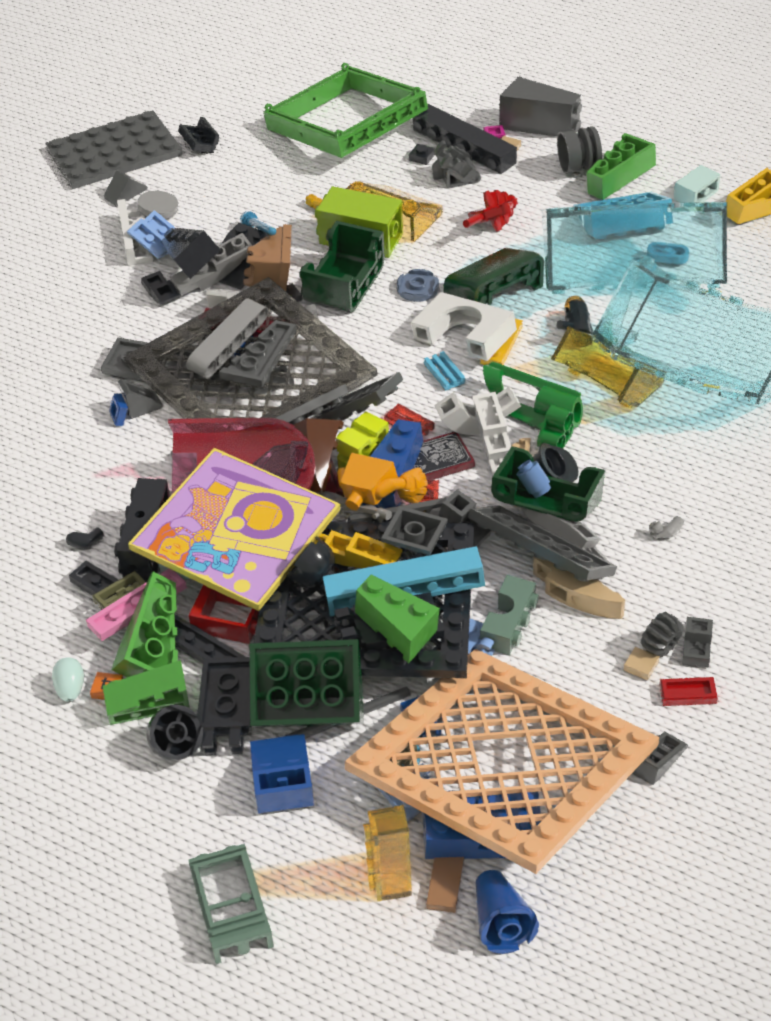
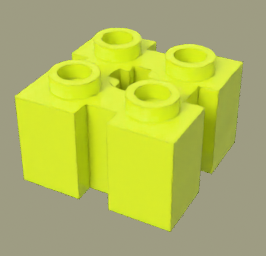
(362, 437)

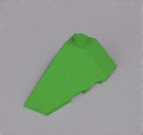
(152, 630)

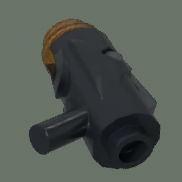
(576, 315)

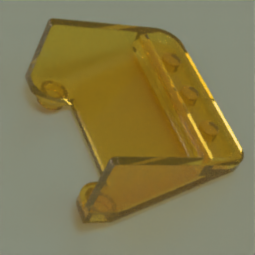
(419, 210)

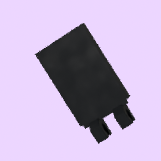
(354, 627)
(225, 702)

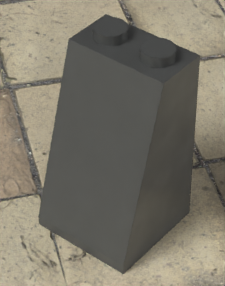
(538, 108)

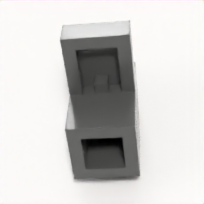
(456, 510)

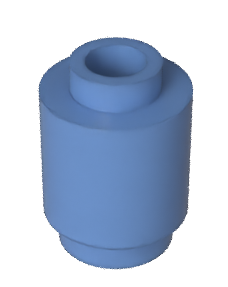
(533, 478)

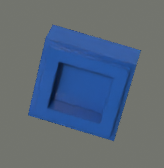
(118, 409)

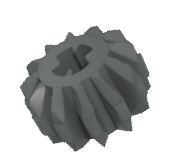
(662, 634)

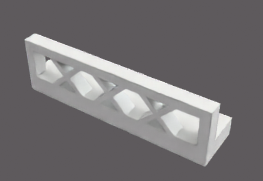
(131, 248)

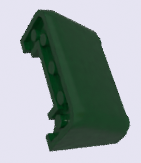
(495, 274)

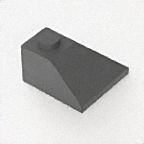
(414, 530)

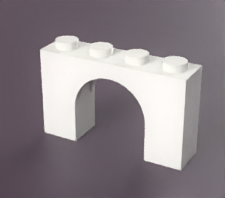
(447, 310)

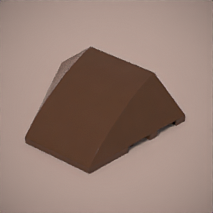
(322, 436)

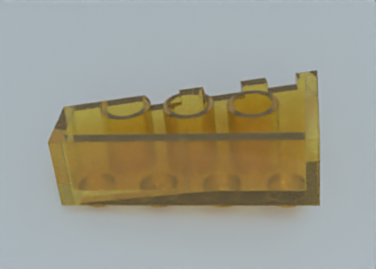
(388, 853)

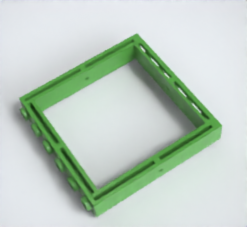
(406, 104)

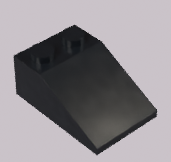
(236, 277)

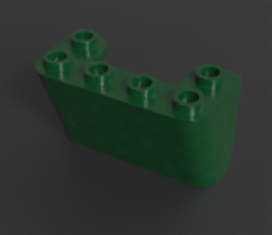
(564, 498)

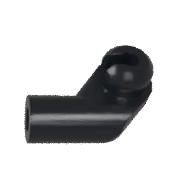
(84, 540)

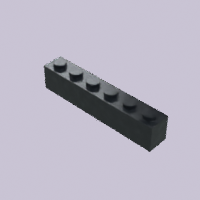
(478, 143)

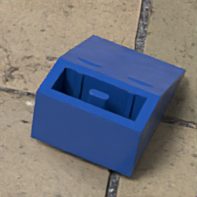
(281, 773)

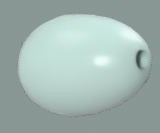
(68, 678)

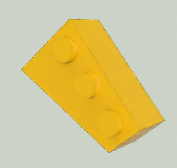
(751, 199)

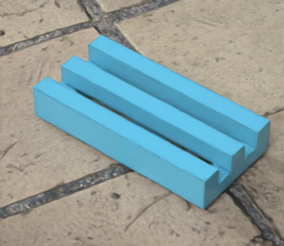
(448, 370)

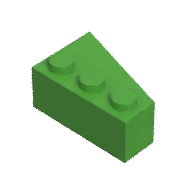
(396, 615)
(145, 693)

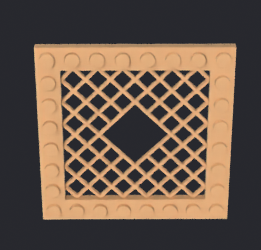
(524, 847)

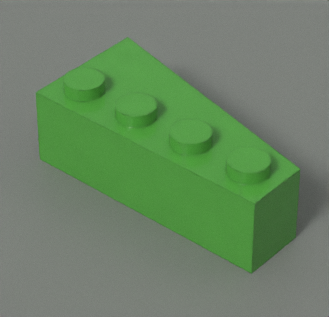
(620, 165)

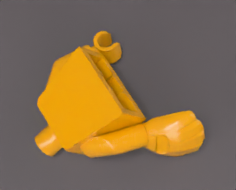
(371, 479)

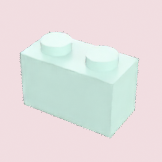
(697, 185)

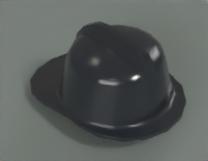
(557, 462)

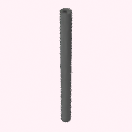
(368, 707)

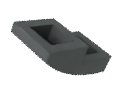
(697, 642)

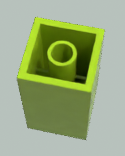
(361, 210)

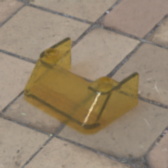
(587, 358)

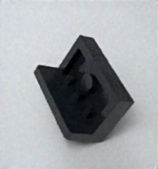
(200, 137)

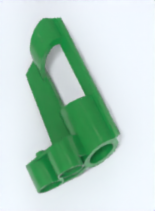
(555, 409)

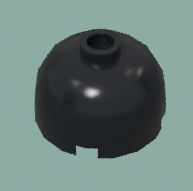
(313, 564)
(174, 733)

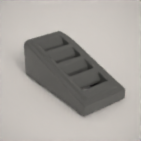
(662, 758)

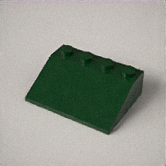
(305, 684)

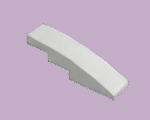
(492, 428)

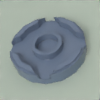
(417, 285)

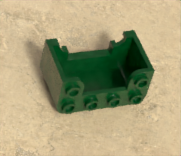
(347, 268)

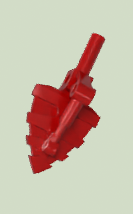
(497, 209)

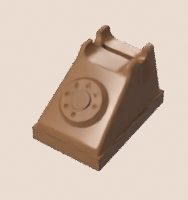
(270, 258)

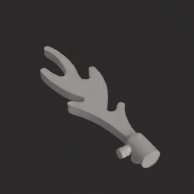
(377, 512)

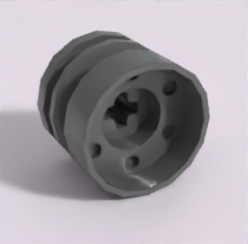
(578, 149)

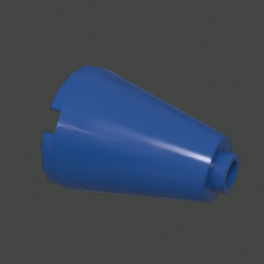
(503, 914)

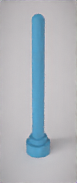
(251, 219)

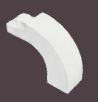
(462, 416)

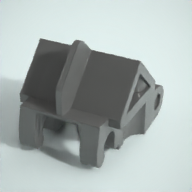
(454, 166)

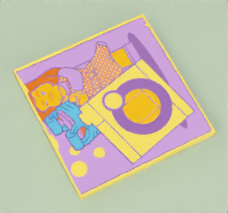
(235, 528)

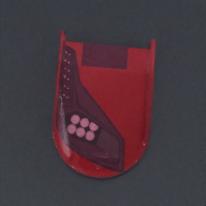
(258, 441)

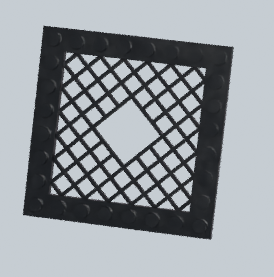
(445, 660)

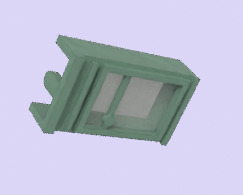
(229, 900)

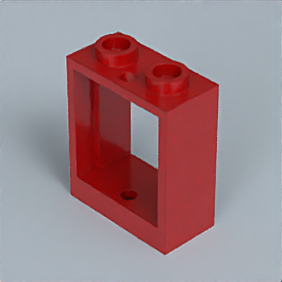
(218, 627)

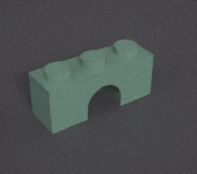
(517, 599)

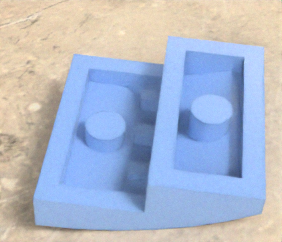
(151, 233)

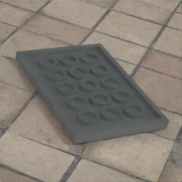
(111, 147)

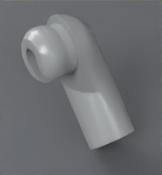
(666, 531)

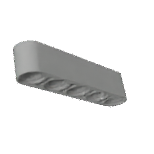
(227, 338)

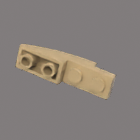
(584, 596)

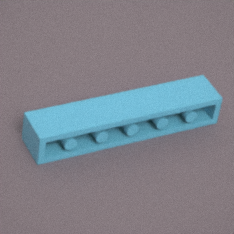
(432, 573)

